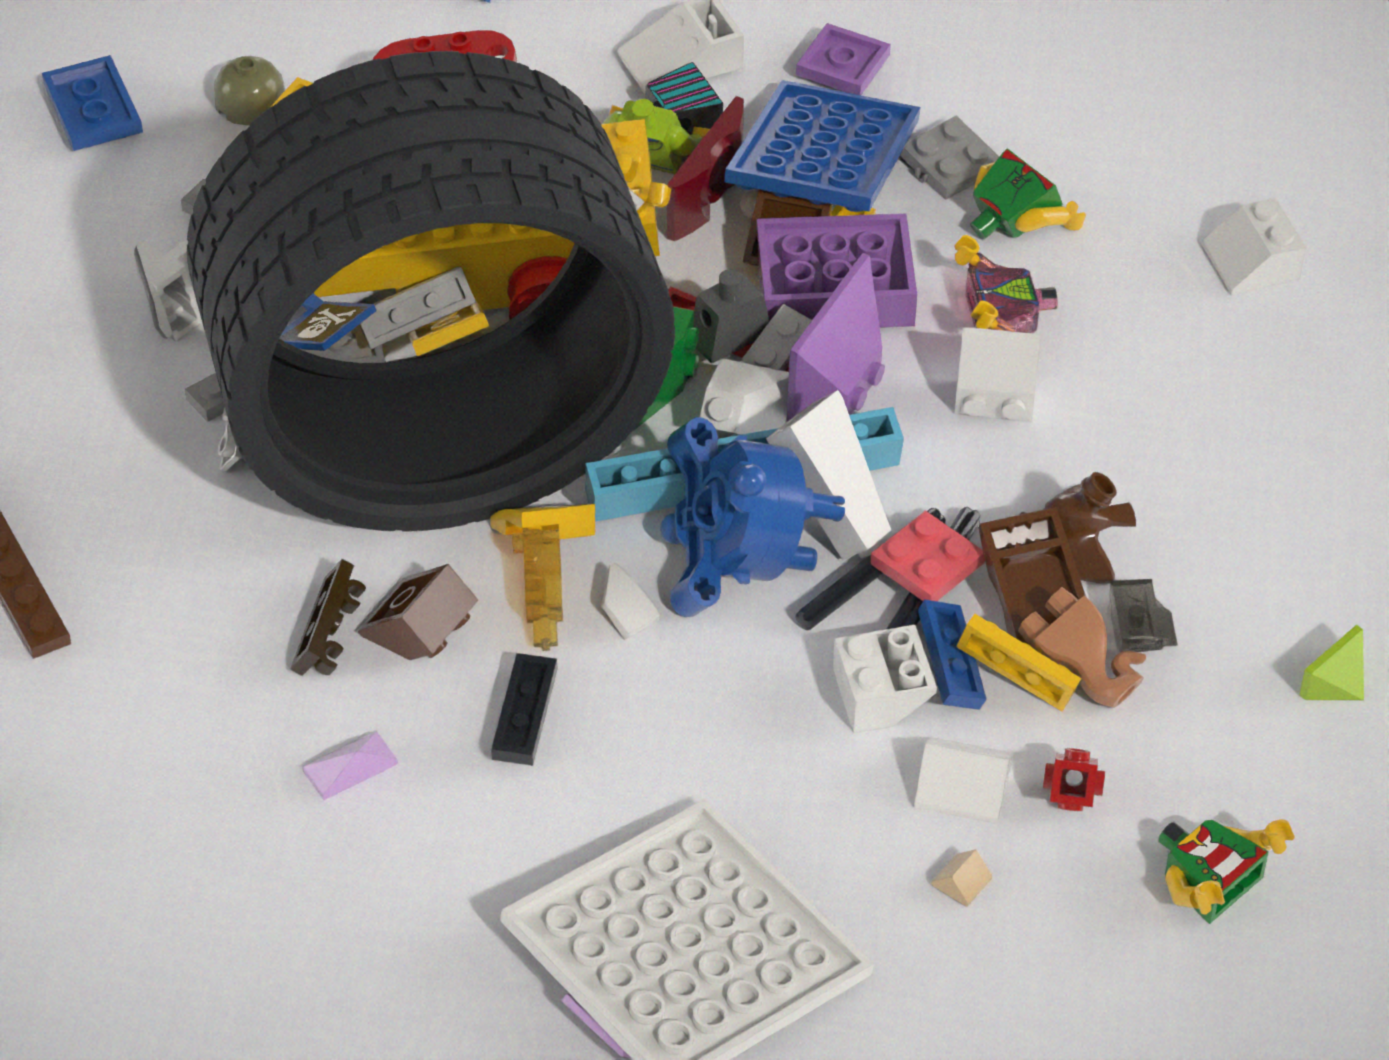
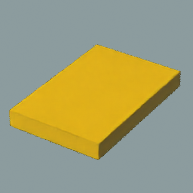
(448, 329)

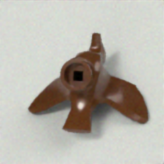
(1084, 514)

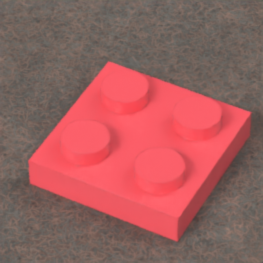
(927, 557)

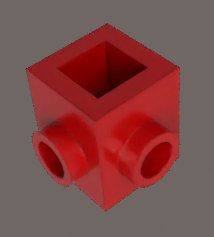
(1068, 795)

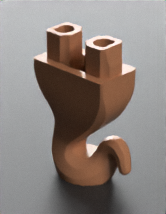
(1080, 644)

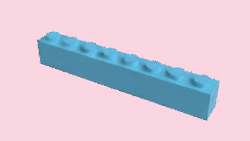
(655, 482)

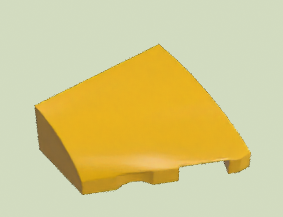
(571, 520)

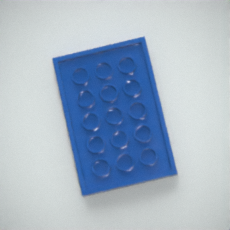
(823, 146)

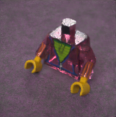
(1001, 295)

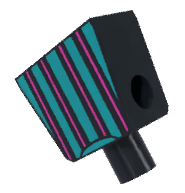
(688, 96)

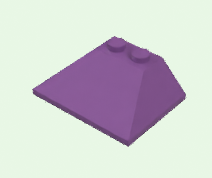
(839, 346)

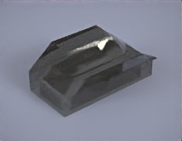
(1139, 618)

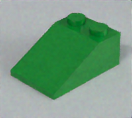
(683, 361)

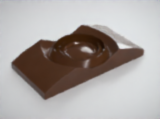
(1028, 563)

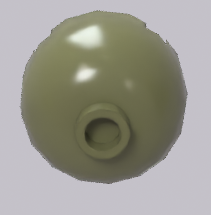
(247, 88)

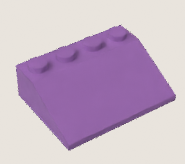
(810, 256)

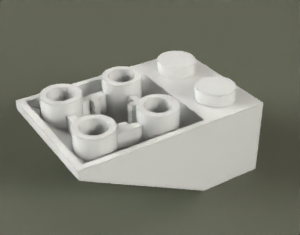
(688, 33)

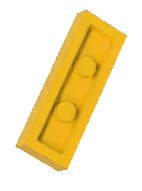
(1018, 662)

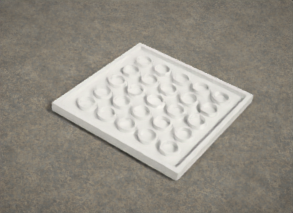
(686, 941)

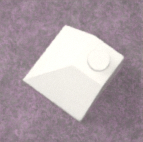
(745, 398)

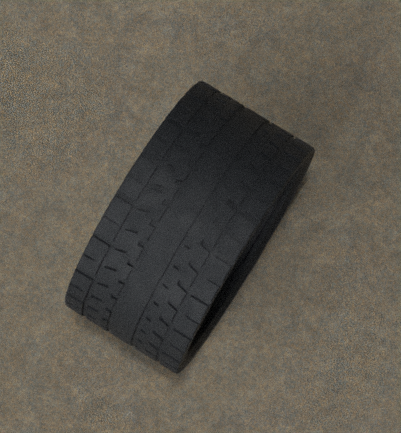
(390, 157)

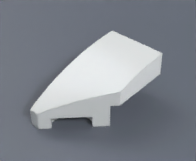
(627, 603)

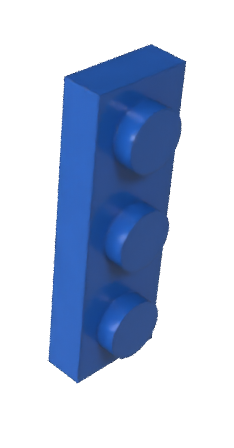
(953, 668)

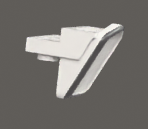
(168, 289)

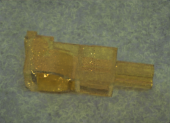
(542, 583)

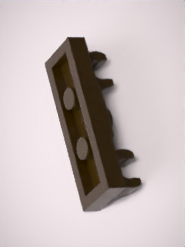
(326, 620)

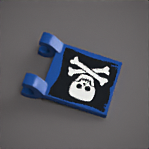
(324, 323)

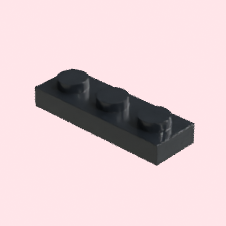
(524, 709)

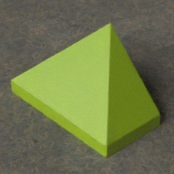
(1338, 671)

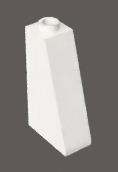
(836, 466)

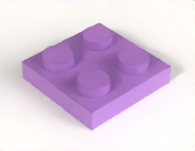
(843, 59)

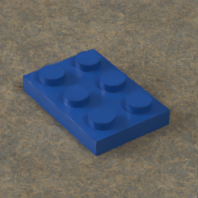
(92, 103)

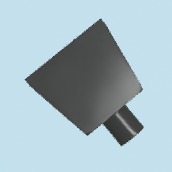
(729, 316)

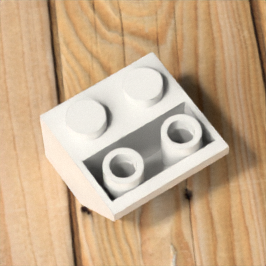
(882, 676)

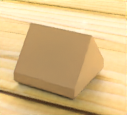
(963, 877)

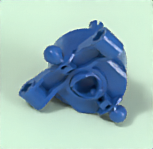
(738, 513)

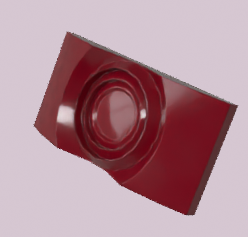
(703, 174)

